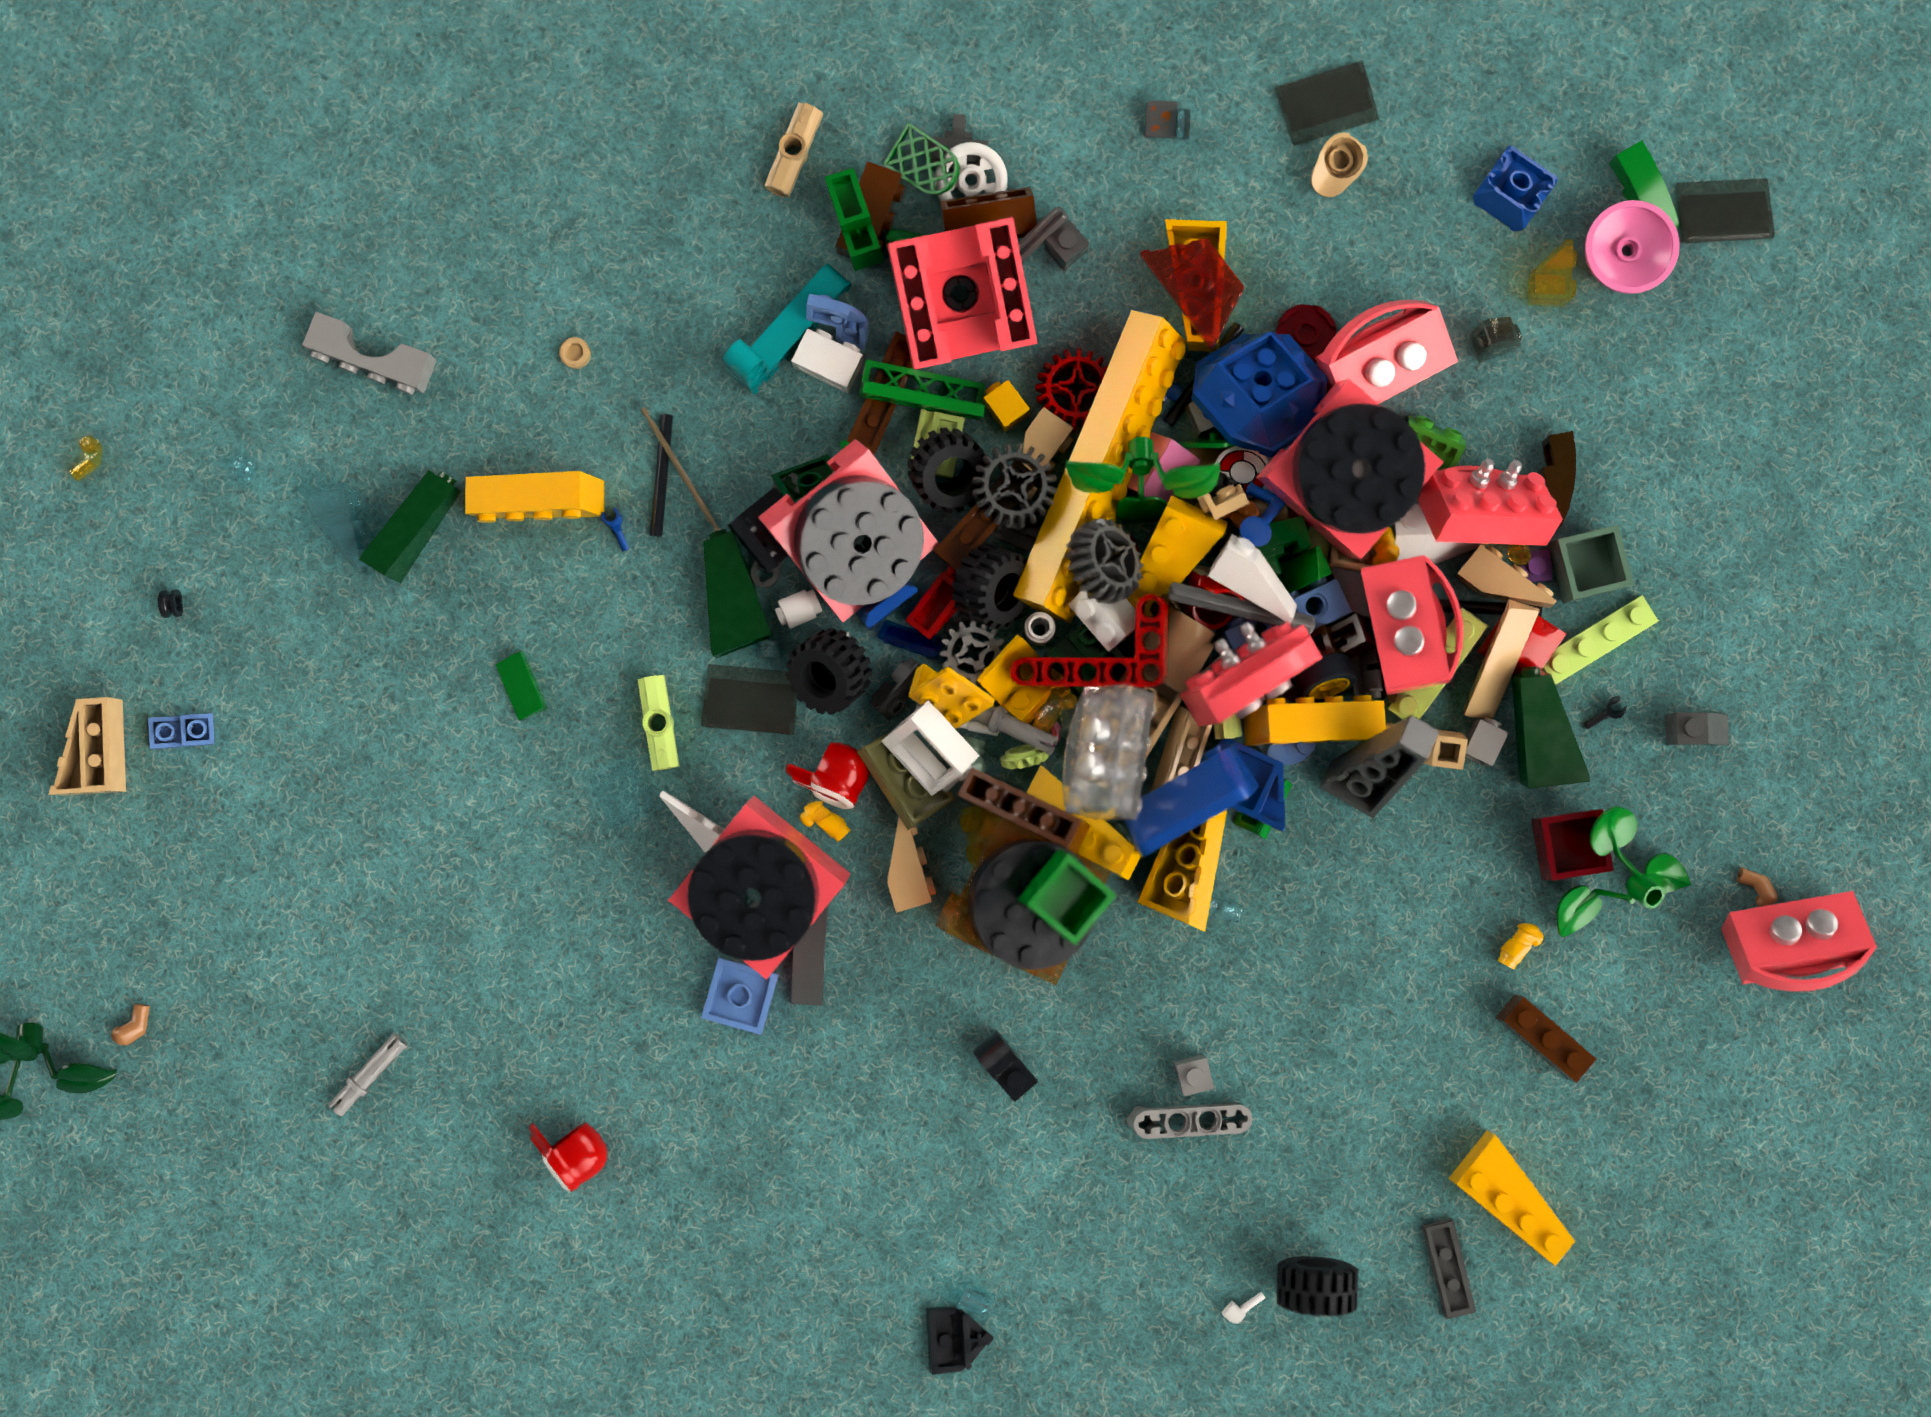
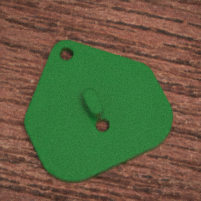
(1212, 442)

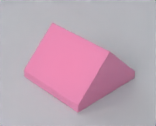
(1169, 456)

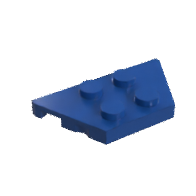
(1268, 801)

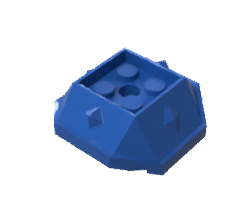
(1254, 414)

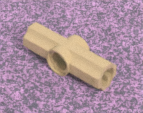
(801, 134)

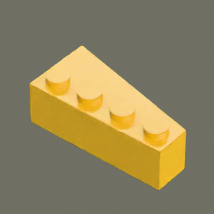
(1185, 232)
(534, 495)
(1175, 548)
(1314, 721)
(1102, 842)
(1185, 874)
(1506, 1193)

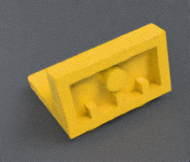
(950, 694)
(1016, 699)

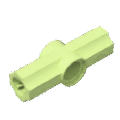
(656, 702)

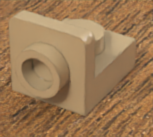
(1226, 501)

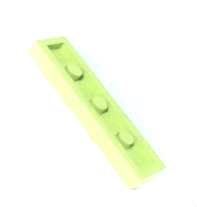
(1600, 639)
(1419, 700)

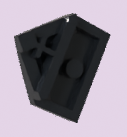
(953, 1339)

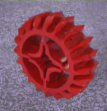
(1061, 389)

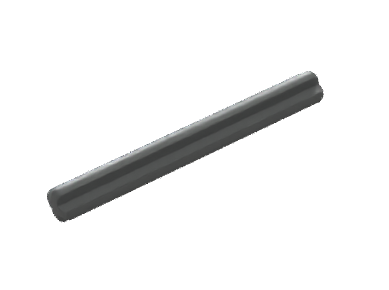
(1232, 606)

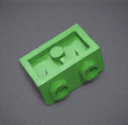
(1445, 443)

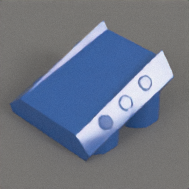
(1514, 189)
(875, 612)

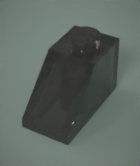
(1495, 338)

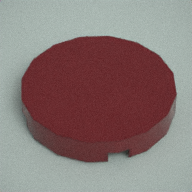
(1310, 338)

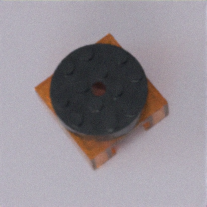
(989, 906)

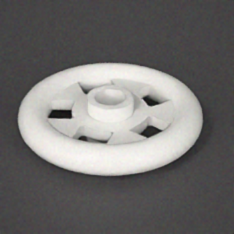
(988, 160)

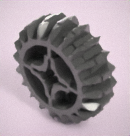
(1038, 472)
(1104, 561)

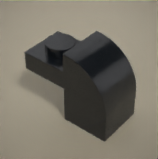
(1005, 1066)

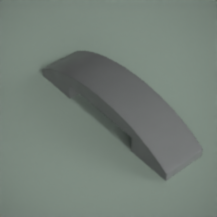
(809, 964)

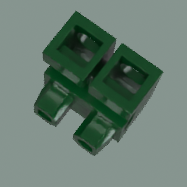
(1287, 541)
(1082, 645)

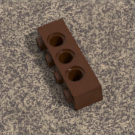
(1024, 810)

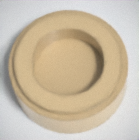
(575, 353)

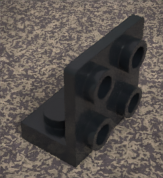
(754, 534)

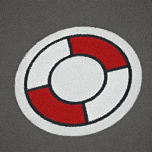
(1242, 466)

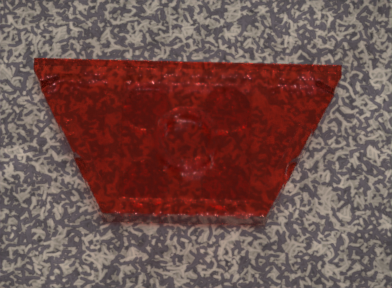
(1198, 284)

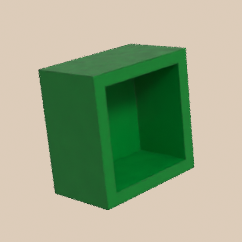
(1067, 897)

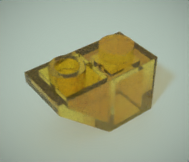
(1552, 280)

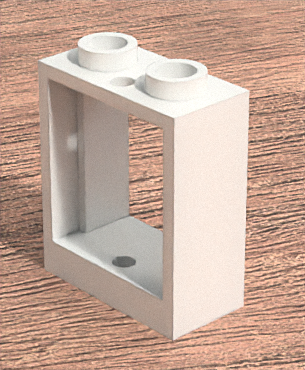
(920, 759)

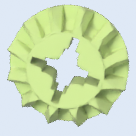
(1022, 757)

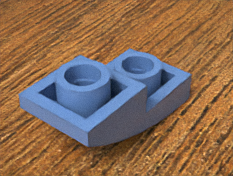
(181, 731)

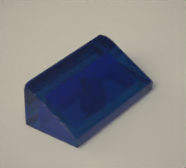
(909, 639)

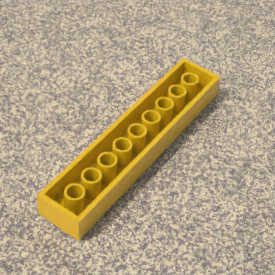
(1122, 410)

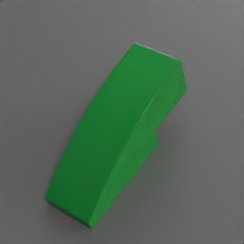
(1643, 179)
(854, 219)

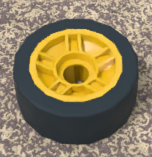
(1327, 677)

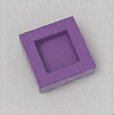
(1539, 566)

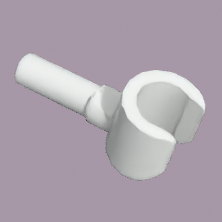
(1236, 1314)

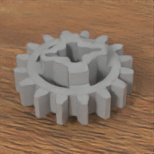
(967, 640)

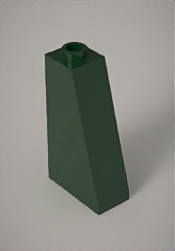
(411, 526)
(732, 599)
(1544, 735)

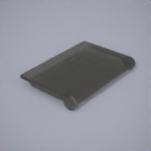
(1327, 103)
(1724, 210)
(749, 700)

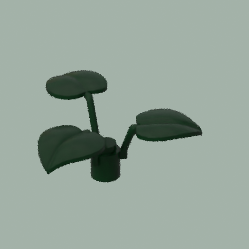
(26, 1047)

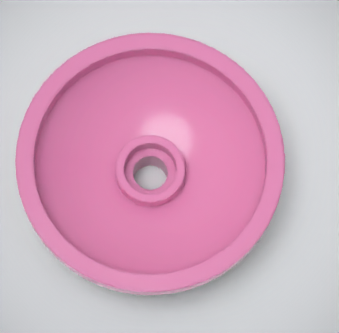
(1648, 235)

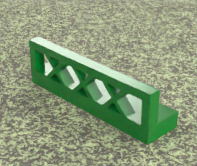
(924, 399)

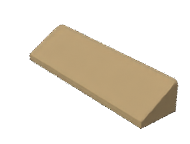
(1500, 660)
(1182, 748)

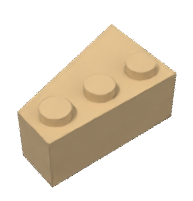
(93, 750)

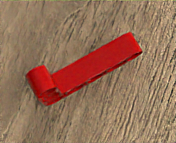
(1104, 666)

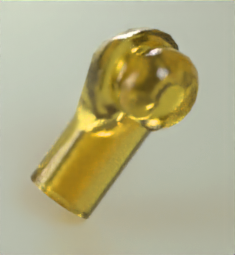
(91, 460)

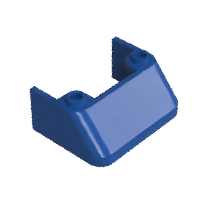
(1192, 799)

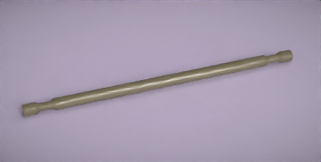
(680, 469)

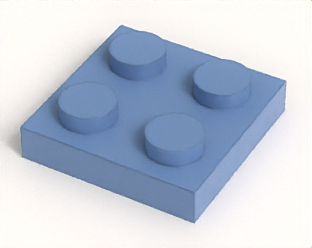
(739, 996)

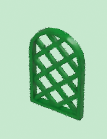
(897, 147)

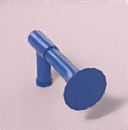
(1257, 528)

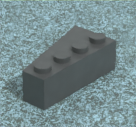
(1380, 766)

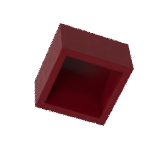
(1565, 845)

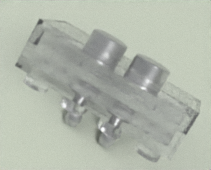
(1108, 752)

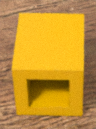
(1005, 404)

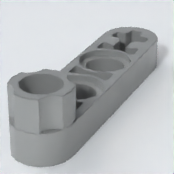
(1191, 1120)

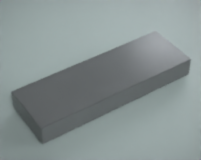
(1448, 1268)

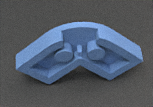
(849, 321)

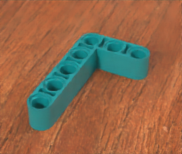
(759, 362)

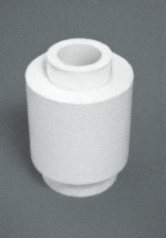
(798, 608)
(1046, 621)

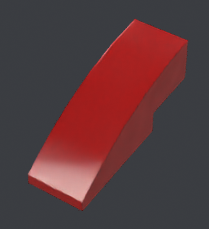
(935, 606)

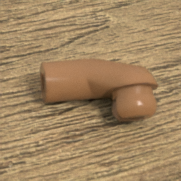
(1766, 893)
(133, 1029)

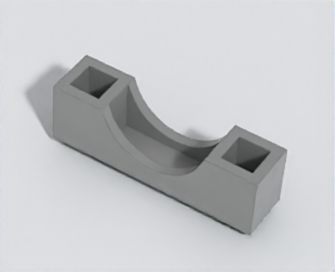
(405, 365)

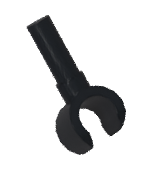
(1605, 714)

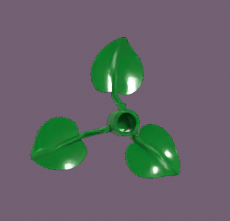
(1184, 480)
(1662, 874)

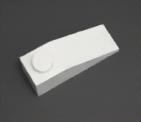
(1249, 574)

